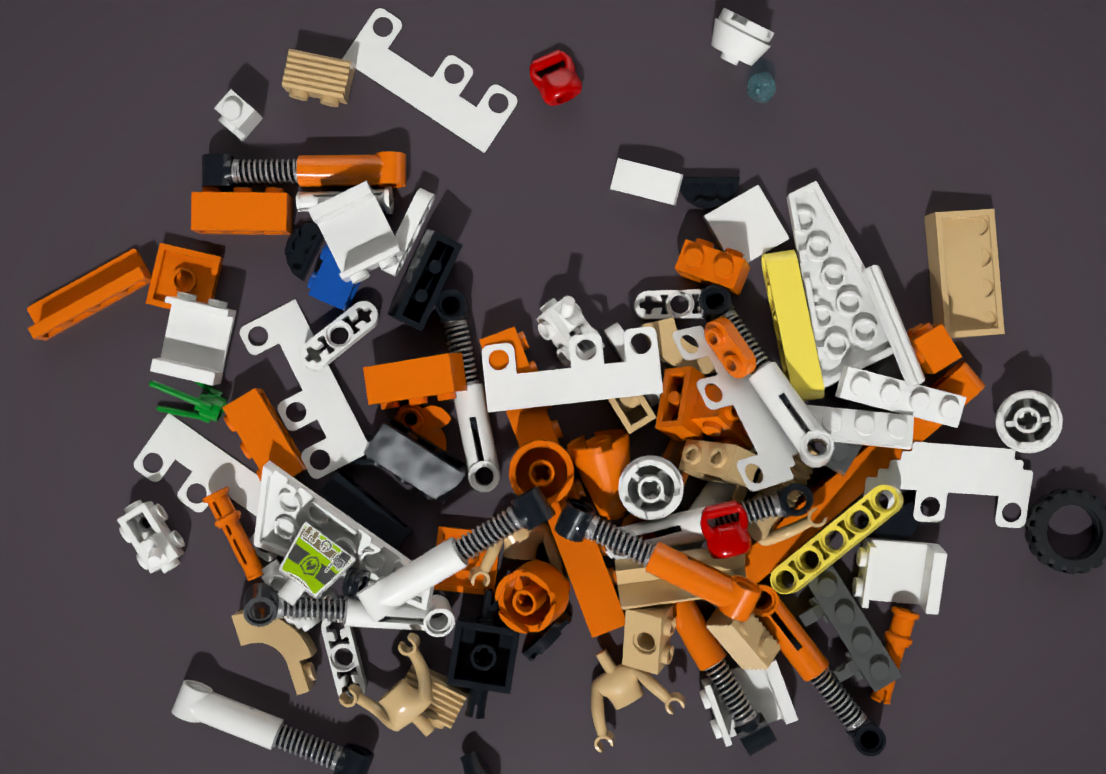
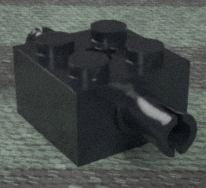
(466, 665)

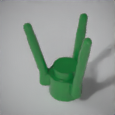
(208, 404)

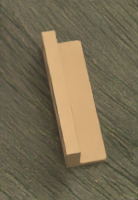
(643, 589)

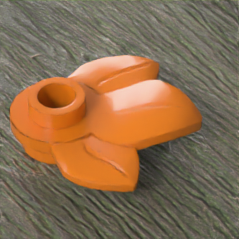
(429, 422)

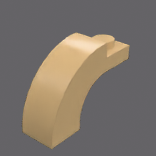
(669, 352)
(289, 640)

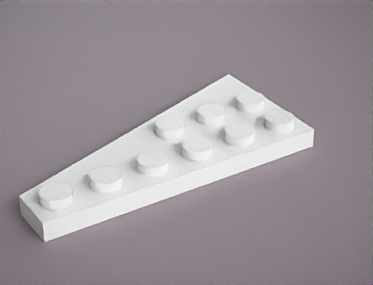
(836, 295)
(289, 503)

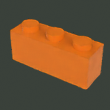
(242, 211)
(415, 380)
(263, 433)

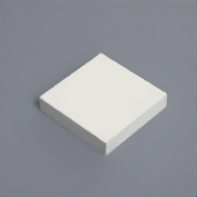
(746, 225)

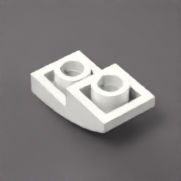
(646, 181)

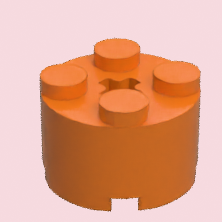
(539, 453)
(532, 596)

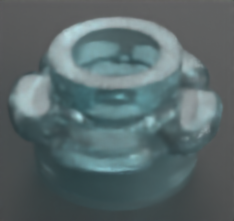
(761, 87)

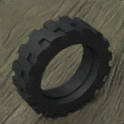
(1038, 524)

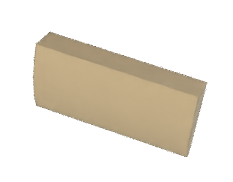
(965, 272)

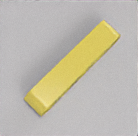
(792, 323)
(821, 542)

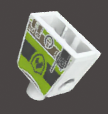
(312, 565)

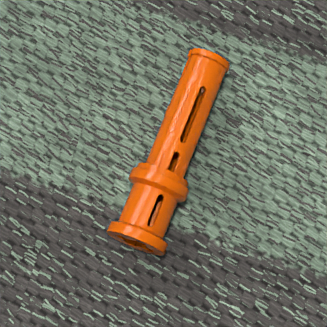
(228, 519)
(897, 640)

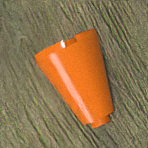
(600, 467)

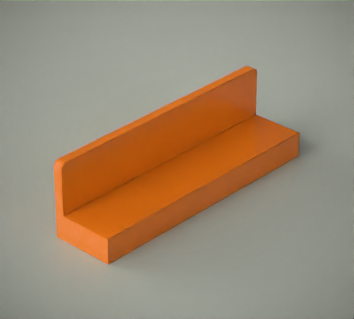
(88, 295)

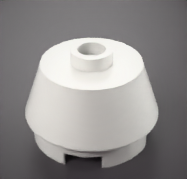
(739, 38)
(1029, 421)
(650, 487)

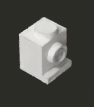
(237, 115)

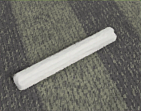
(893, 326)

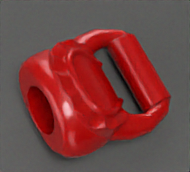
(558, 85)
(727, 539)

